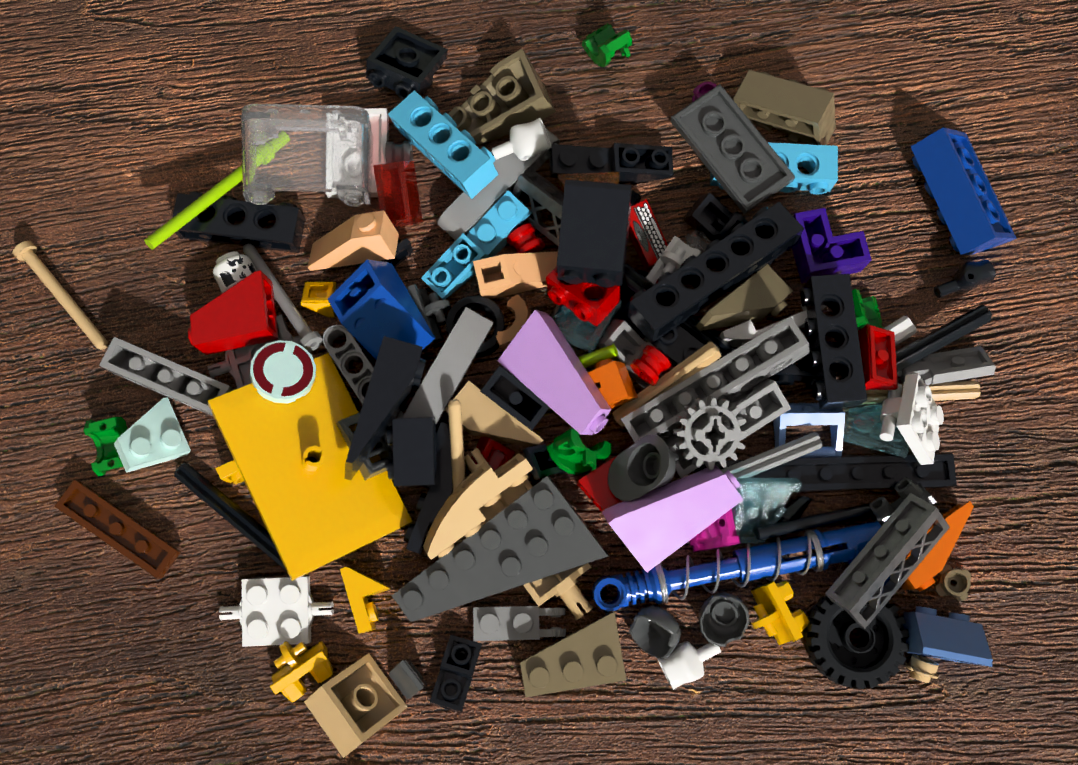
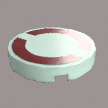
(282, 371)

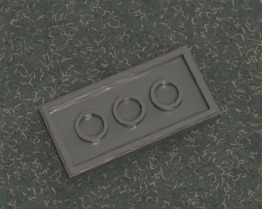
(732, 149)

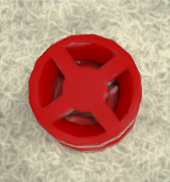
(525, 239)
(650, 365)

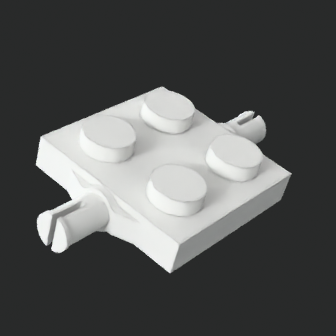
(276, 611)

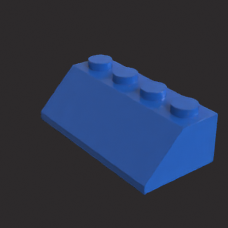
(961, 192)

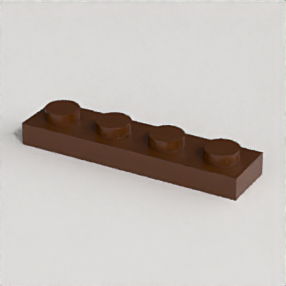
(117, 529)

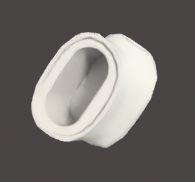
(525, 141)
(686, 663)

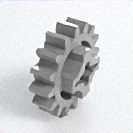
(710, 446)

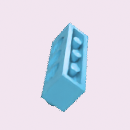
(444, 144)
(819, 161)

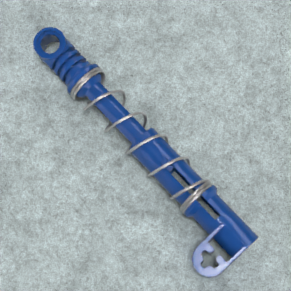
(746, 564)

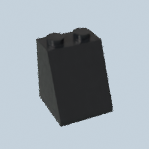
(594, 233)

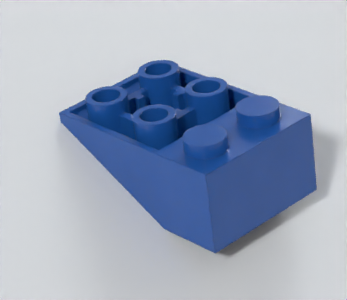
(379, 305)

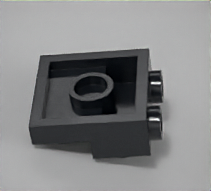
(404, 63)

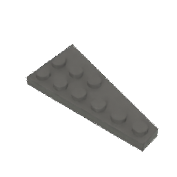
(519, 545)

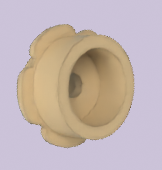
(922, 668)

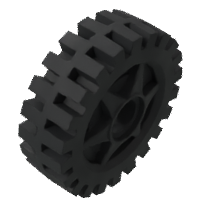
(858, 666)

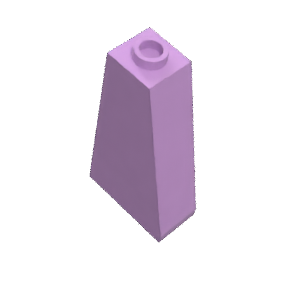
(553, 372)
(672, 514)

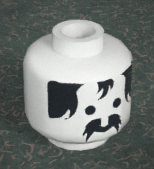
(232, 269)

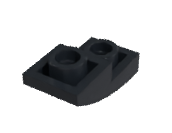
(455, 673)

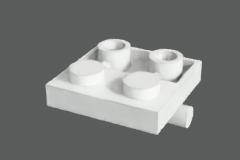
(914, 416)

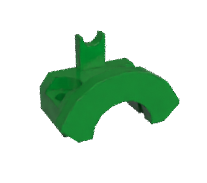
(604, 42)
(866, 310)
(104, 435)
(573, 456)

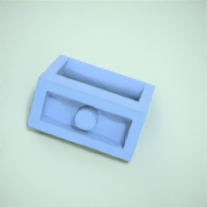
(811, 415)

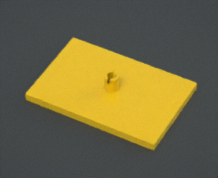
(305, 503)

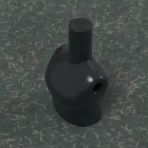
(967, 278)

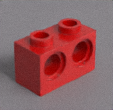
(578, 297)

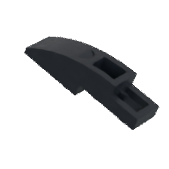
(632, 161)
(432, 502)

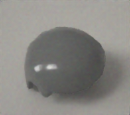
(723, 618)
(655, 631)

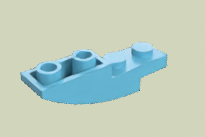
(481, 242)

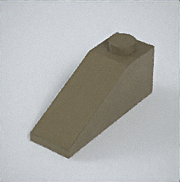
(752, 301)

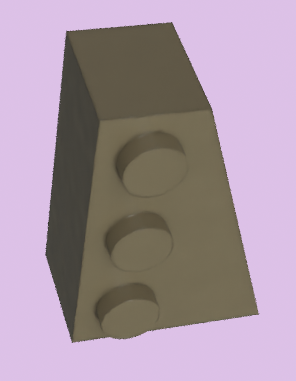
(788, 106)
(576, 661)

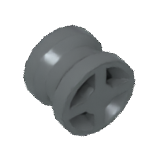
(398, 152)

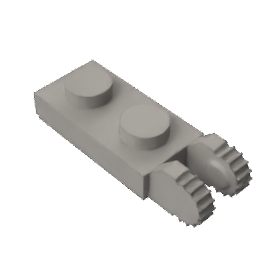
(513, 623)

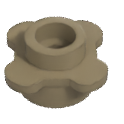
(962, 585)

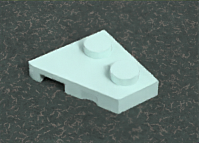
(152, 439)

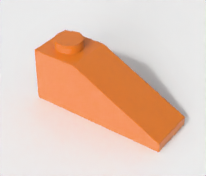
(936, 559)

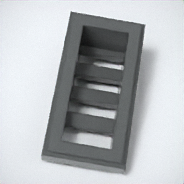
(382, 449)

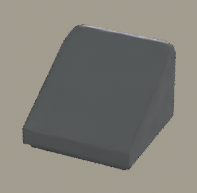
(407, 678)

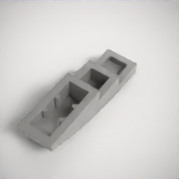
(449, 366)

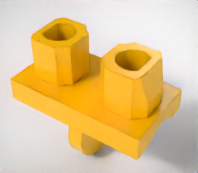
(775, 614)
(288, 678)

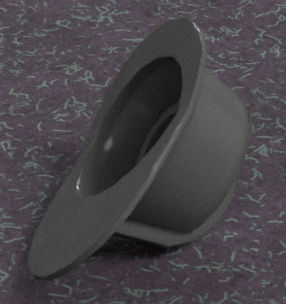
(642, 468)

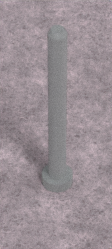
(309, 339)

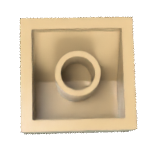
(355, 704)

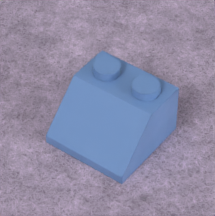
(946, 638)

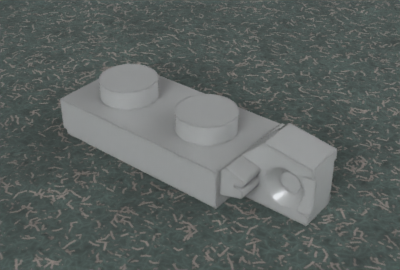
(952, 366)

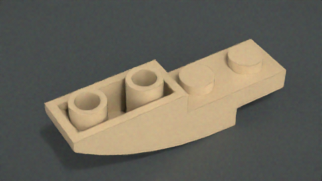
(461, 511)

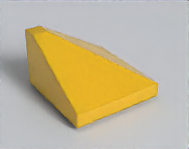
(316, 297)

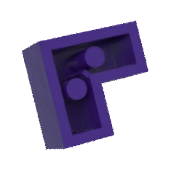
(823, 254)

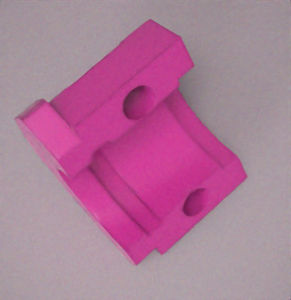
(717, 535)

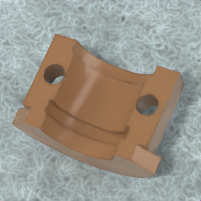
(521, 313)

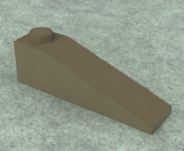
(504, 99)

